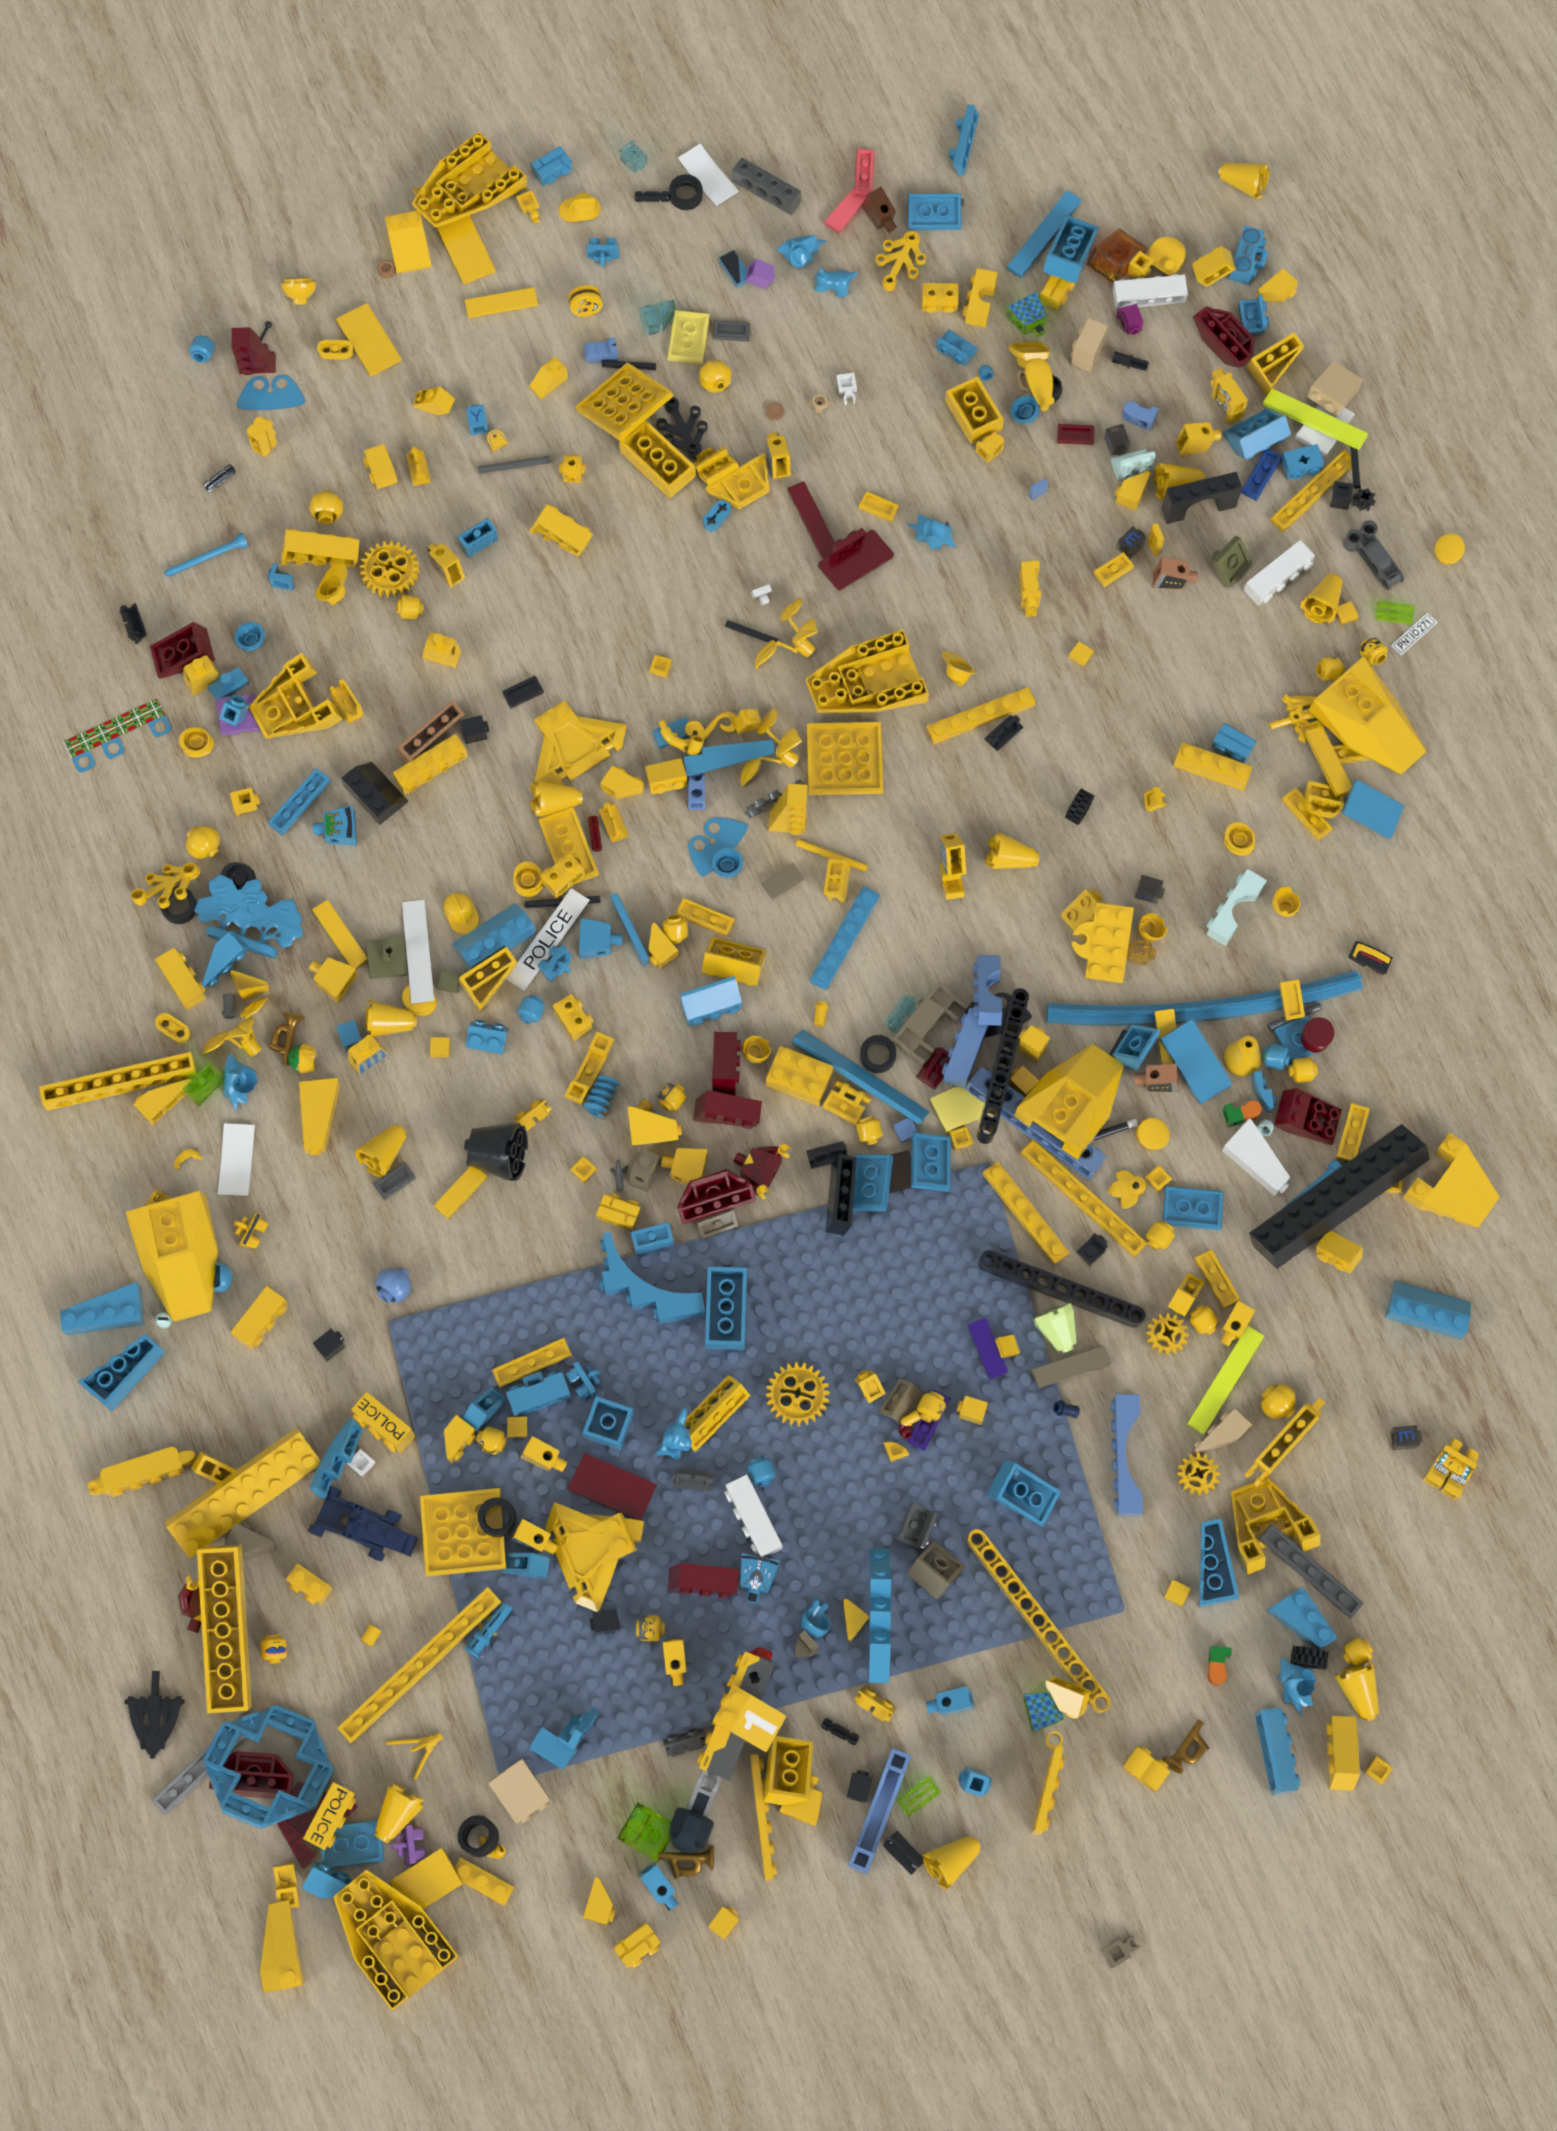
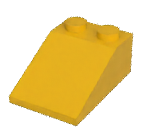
(408, 241)

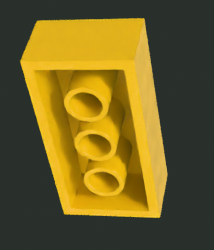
(657, 459)

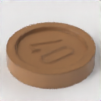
(775, 411)

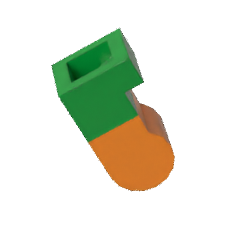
(1241, 1114)
(1216, 1665)

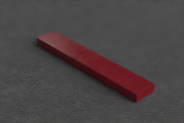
(812, 519)

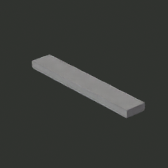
(186, 1781)

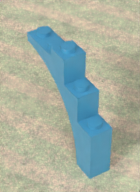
(669, 1305)
(879, 1615)

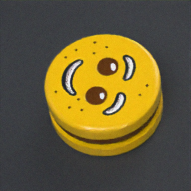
(585, 300)

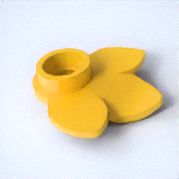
(1124, 1188)

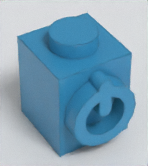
(234, 710)
(974, 1781)

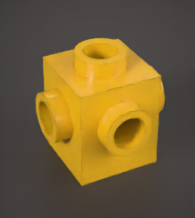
(572, 468)

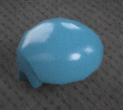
(223, 1277)

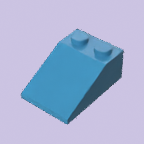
(1023, 1493)

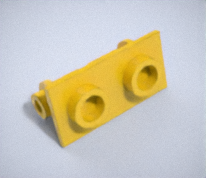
(418, 467)
(613, 822)
(537, 1110)
(870, 1698)

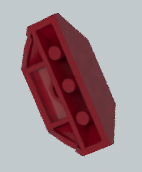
(1225, 336)
(714, 1195)
(260, 1774)

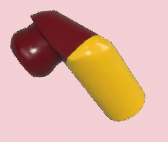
(906, 1424)

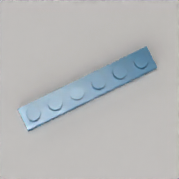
(844, 938)

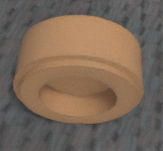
(386, 269)

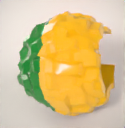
(302, 1058)

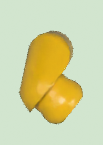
(497, 1853)

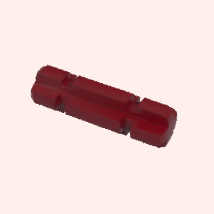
(595, 833)

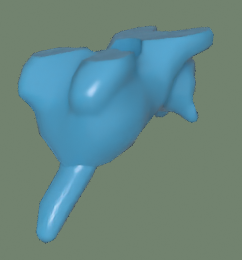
(836, 281)
(676, 1438)

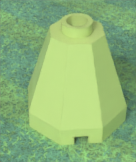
(1058, 1327)

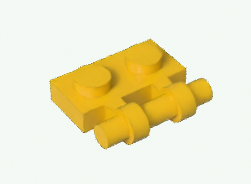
(844, 1107)

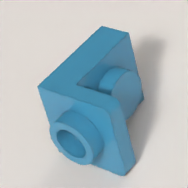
(280, 580)

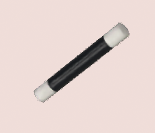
(1115, 1129)

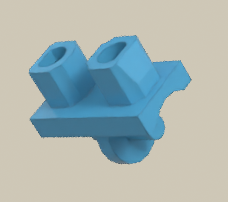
(602, 252)
(557, 964)
(578, 1373)

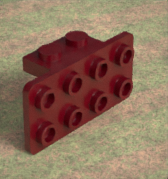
(855, 558)

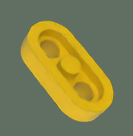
(335, 349)
(173, 1029)

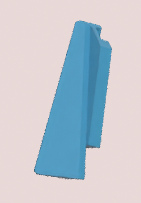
(726, 755)

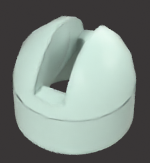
(1261, 1127)
(163, 1323)

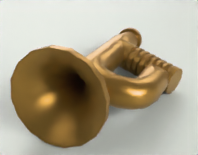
(292, 1021)
(1175, 1761)
(697, 1858)

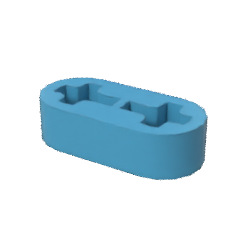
(719, 518)

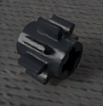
(1364, 499)

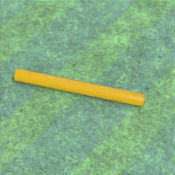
(831, 855)

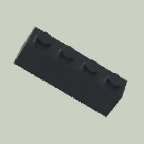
(841, 1194)

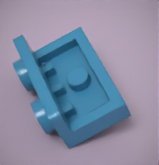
(1253, 315)
(486, 1036)

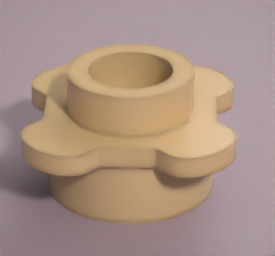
(819, 398)

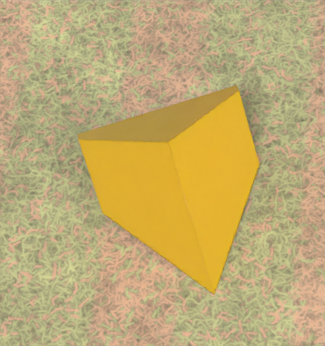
(248, 986)

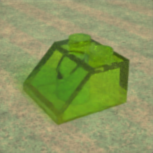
(646, 1832)

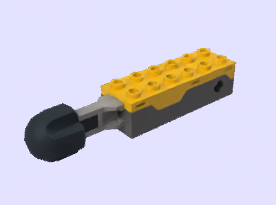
(690, 1826)

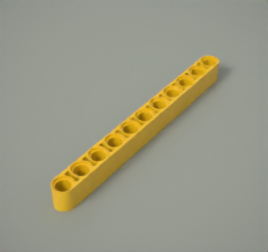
(1036, 1610)

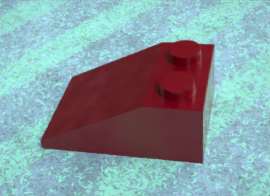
(180, 649)

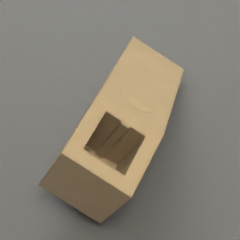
(1227, 1432)

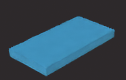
(1196, 1061)

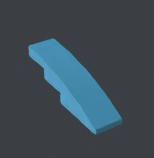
(338, 1453)

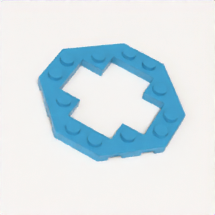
(284, 1805)

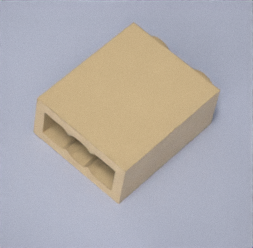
(1335, 388)
(519, 1791)

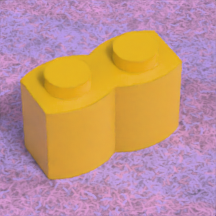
(1146, 1769)

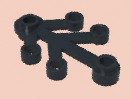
(682, 429)

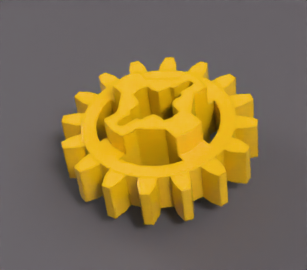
(1169, 1342)
(1195, 1466)

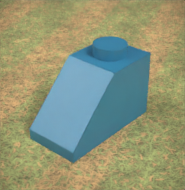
(483, 1408)
(527, 1565)

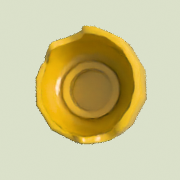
(1286, 902)
(1151, 927)
(756, 1049)

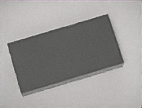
(731, 331)
(394, 1181)

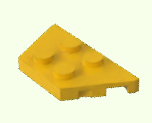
(743, 484)

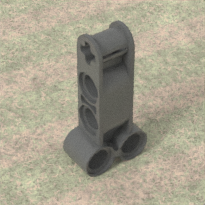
(1374, 554)

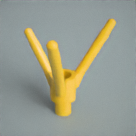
(426, 1743)

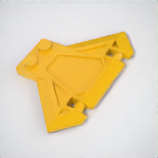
(574, 743)
(589, 1551)

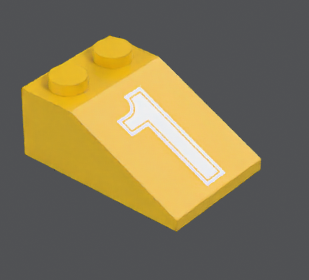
(749, 1718)

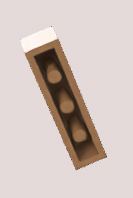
(429, 732)

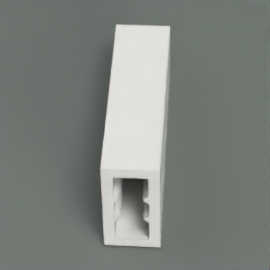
(1256, 1157)

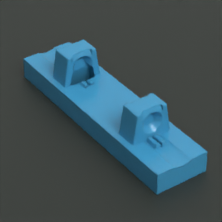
(967, 127)

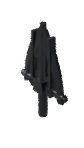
(153, 1738)

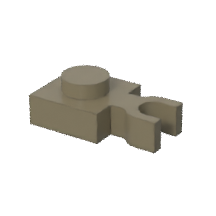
(1118, 1952)

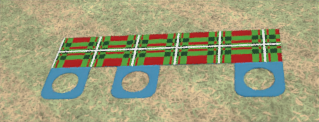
(111, 730)

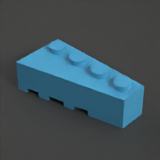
(109, 1311)
(122, 1372)
(1216, 1569)

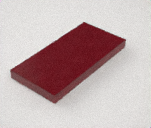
(612, 1487)

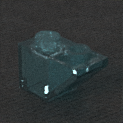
(657, 316)

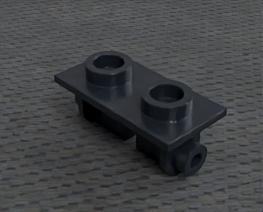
(135, 626)
(1004, 732)
(826, 1154)
(903, 1852)

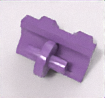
(410, 1853)

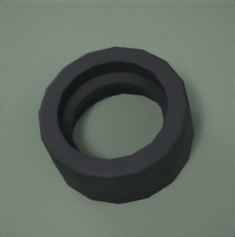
(689, 180)
(184, 917)
(878, 1068)
(497, 1502)
(465, 1829)

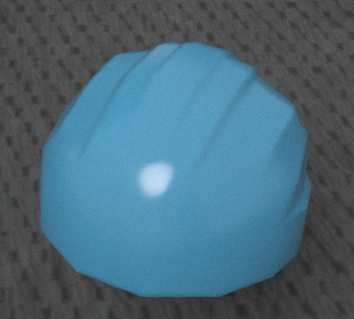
(814, 1619)

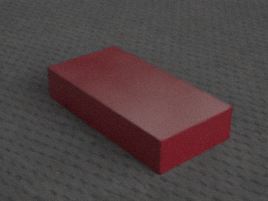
(1075, 434)

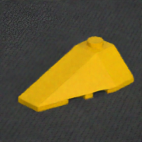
(280, 1955)

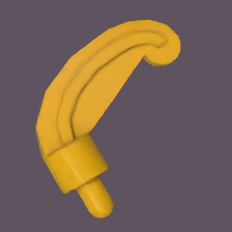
(185, 1155)

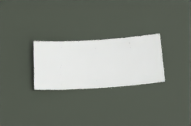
(713, 180)
(236, 1159)

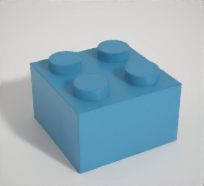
(608, 1423)

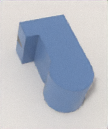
(601, 351)
(1139, 416)
(696, 794)

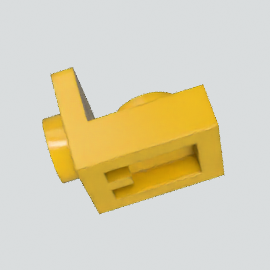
(869, 1385)

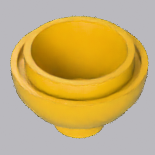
(299, 288)

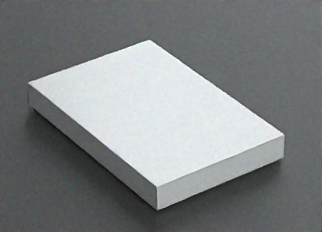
(1325, 443)

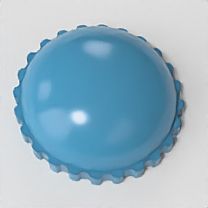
(1025, 410)
(249, 636)
(727, 862)

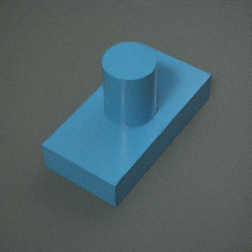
(228, 684)

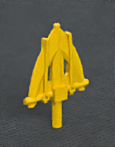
(1297, 716)

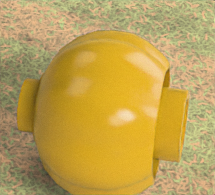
(715, 376)
(326, 507)
(202, 842)
(1278, 1401)

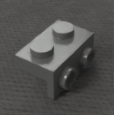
(917, 1526)

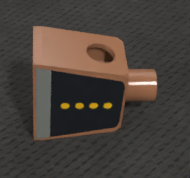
(1172, 574)
(1165, 1075)

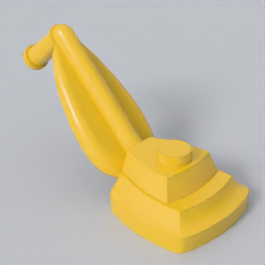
(1037, 371)

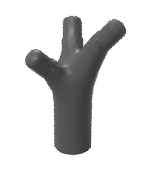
(619, 1175)

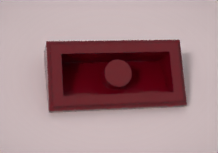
(931, 1072)

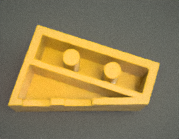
(1274, 361)
(562, 530)
(488, 977)
(1343, 1752)

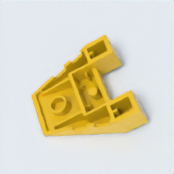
(286, 705)
(1461, 1192)
(1258, 1508)

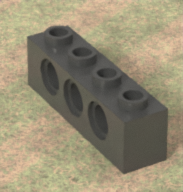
(766, 186)

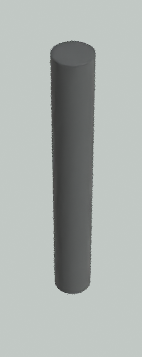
(1309, 1010)

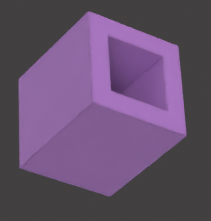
(760, 273)

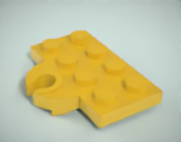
(1105, 942)

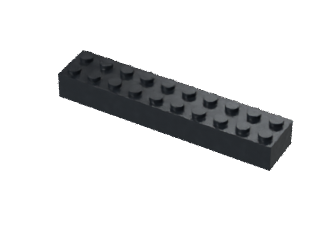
(1339, 1196)

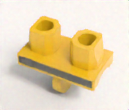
(247, 1239)

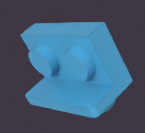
(956, 347)
(577, 1728)

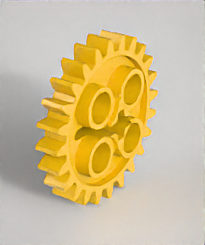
(389, 569)
(793, 1411)

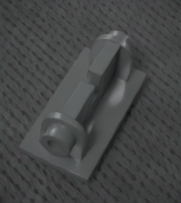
(692, 1479)
(675, 1743)

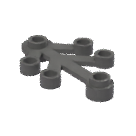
(755, 808)

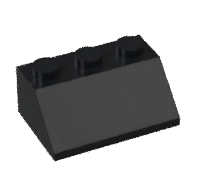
(374, 791)

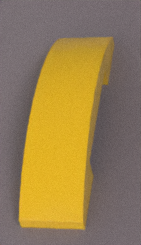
(590, 1068)

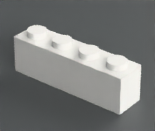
(1150, 291)
(1279, 573)
(753, 1516)

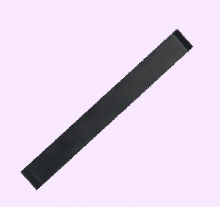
(1002, 1073)
(1052, 1291)

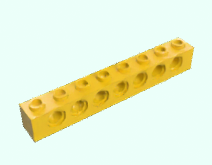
(118, 1081)

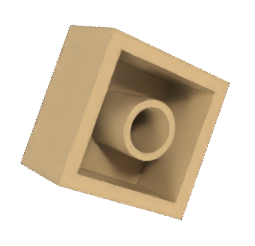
(1088, 345)

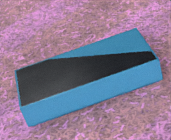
(734, 268)

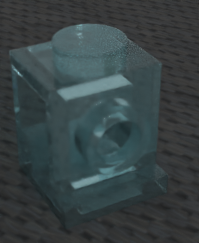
(633, 156)

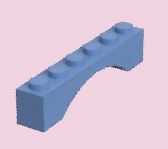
(1129, 1497)
(879, 1811)

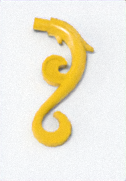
(694, 726)

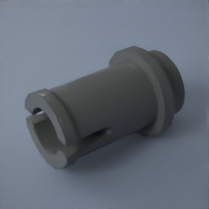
(229, 1006)

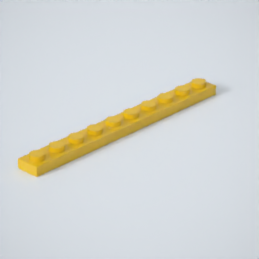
(419, 1665)

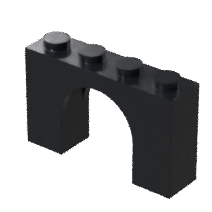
(1222, 488)

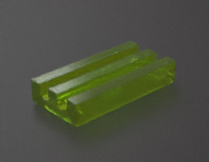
(1385, 615)
(932, 1786)

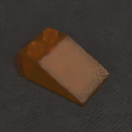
(1114, 254)

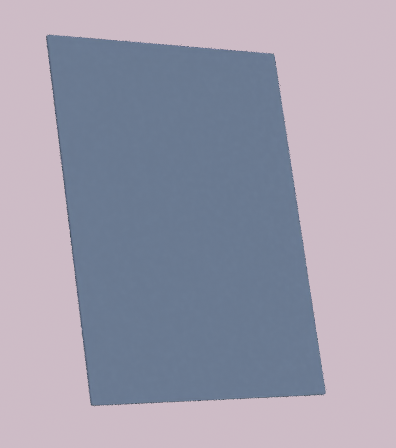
(875, 1300)

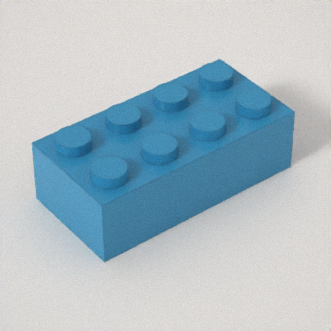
(1070, 249)
(726, 1308)

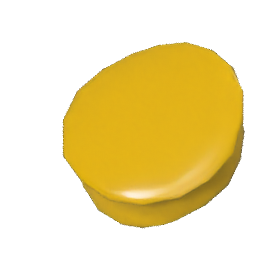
(1449, 548)
(196, 742)
(1239, 839)
(527, 879)
(419, 1009)
(1152, 1133)

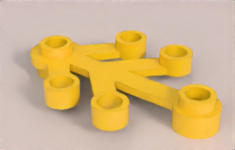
(901, 257)
(167, 883)

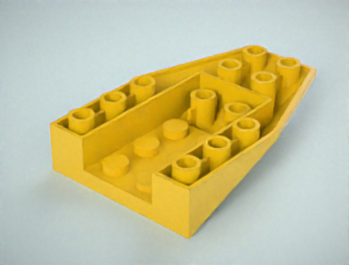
(467, 183)
(869, 678)
(1369, 718)
(1074, 1098)
(178, 1252)
(391, 1938)

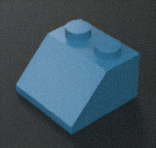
(1136, 1046)

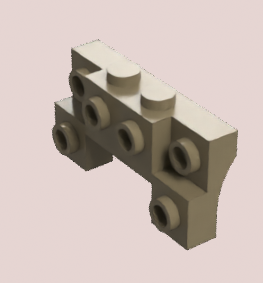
(924, 1019)

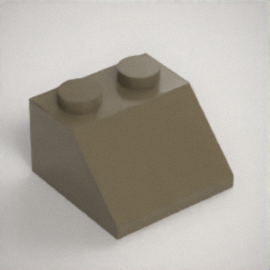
(935, 1570)

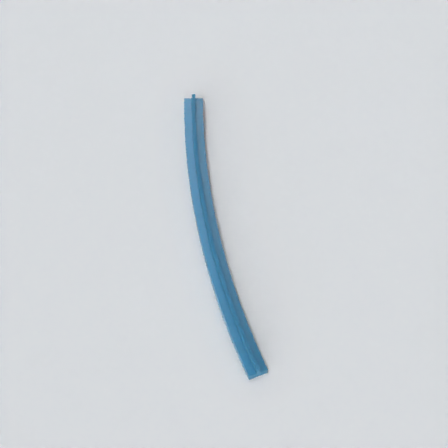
(1201, 1010)

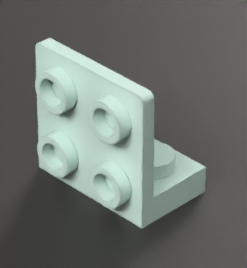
(1132, 464)

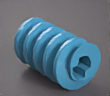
(600, 1095)

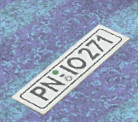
(1412, 635)

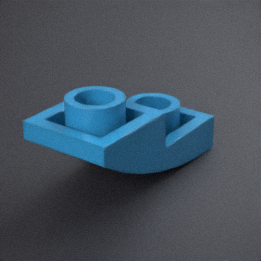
(1265, 1096)

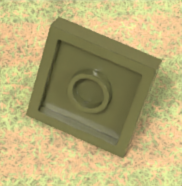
(1231, 561)
(386, 958)

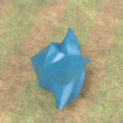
(800, 250)
(933, 532)
(238, 1081)
(1297, 1684)

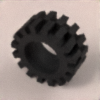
(1079, 806)
(1309, 1657)

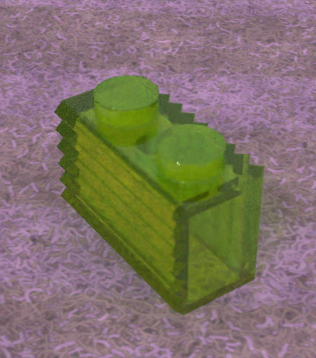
(203, 1084)

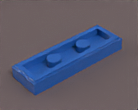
(1261, 474)

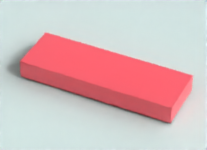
(864, 171)
(845, 211)

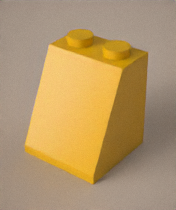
(651, 1127)

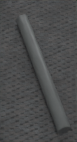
(513, 464)

